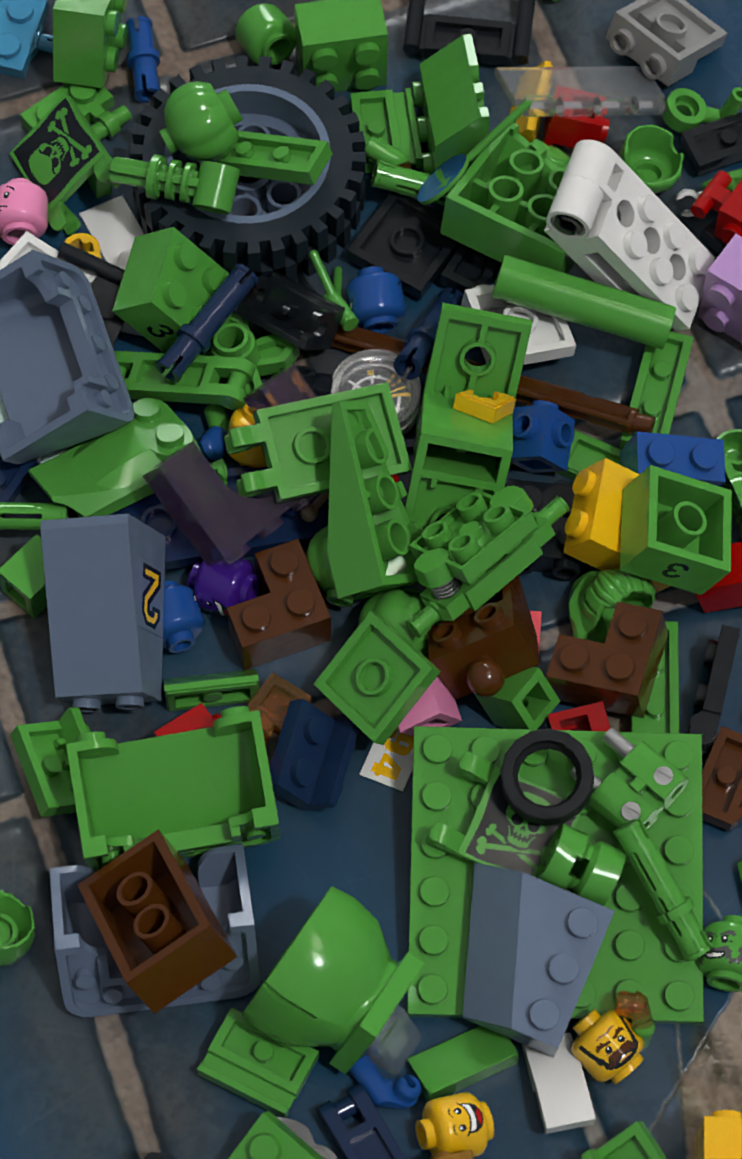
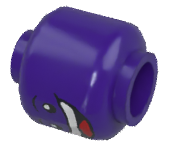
(223, 584)

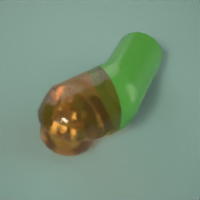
(382, 151)
(637, 1008)

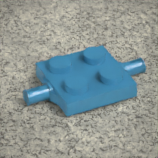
(22, 35)

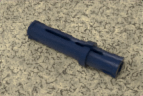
(196, 336)
(421, 339)

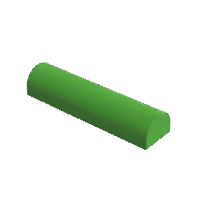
(583, 302)

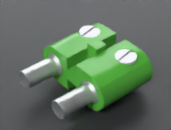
(639, 787)

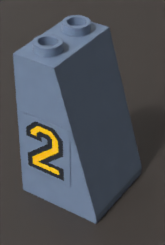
(105, 610)

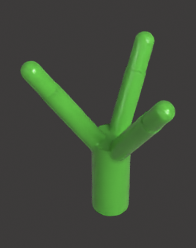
(334, 291)

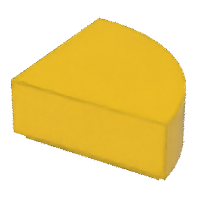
(485, 408)

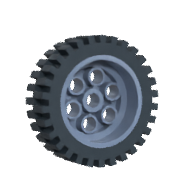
(260, 230)

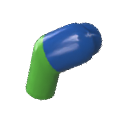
(212, 442)

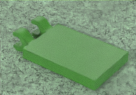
(299, 443)

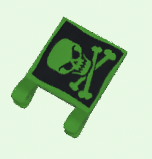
(60, 158)
(496, 832)

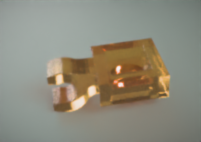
(273, 702)

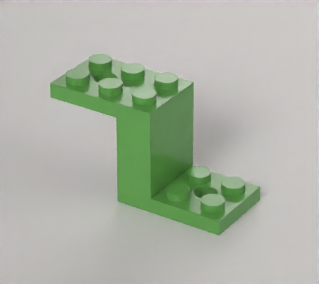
(453, 448)

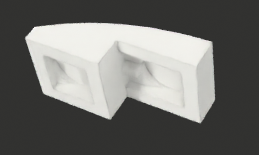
(560, 1088)

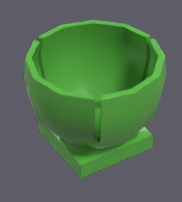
(333, 982)

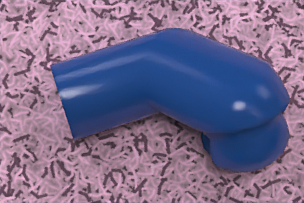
(384, 1091)

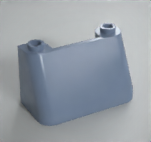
(54, 361)
(88, 971)

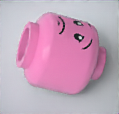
(22, 210)

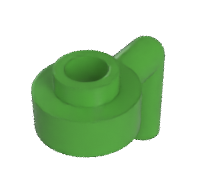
(688, 110)

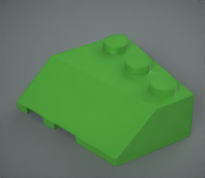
(450, 103)
(505, 203)

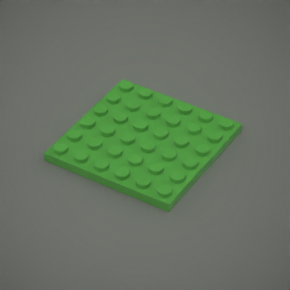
(636, 947)

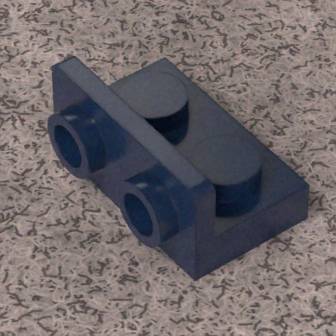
(311, 756)

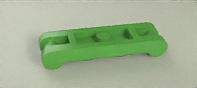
(197, 384)

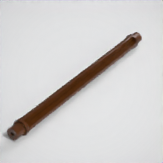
(570, 402)

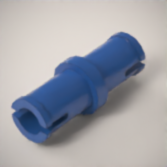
(142, 58)

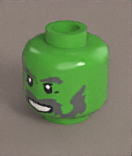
(724, 961)

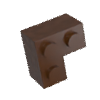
(286, 616)
(613, 671)

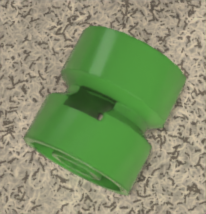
(597, 870)

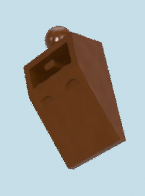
(485, 644)

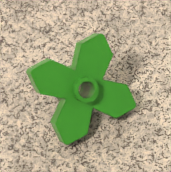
(266, 353)

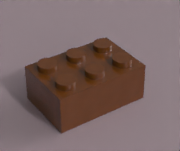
(156, 921)

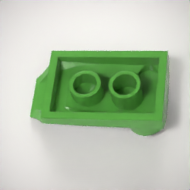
(110, 469)

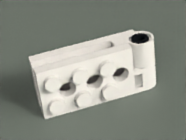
(626, 232)

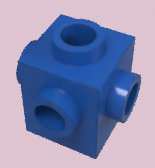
(541, 437)

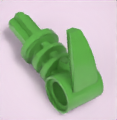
(211, 186)

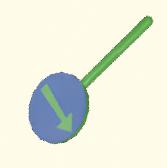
(452, 170)

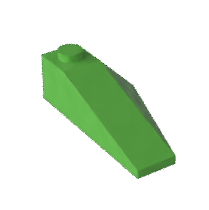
(366, 509)

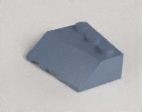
(528, 955)

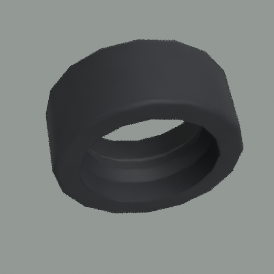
(556, 741)

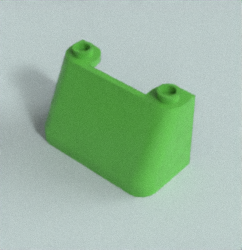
(191, 785)

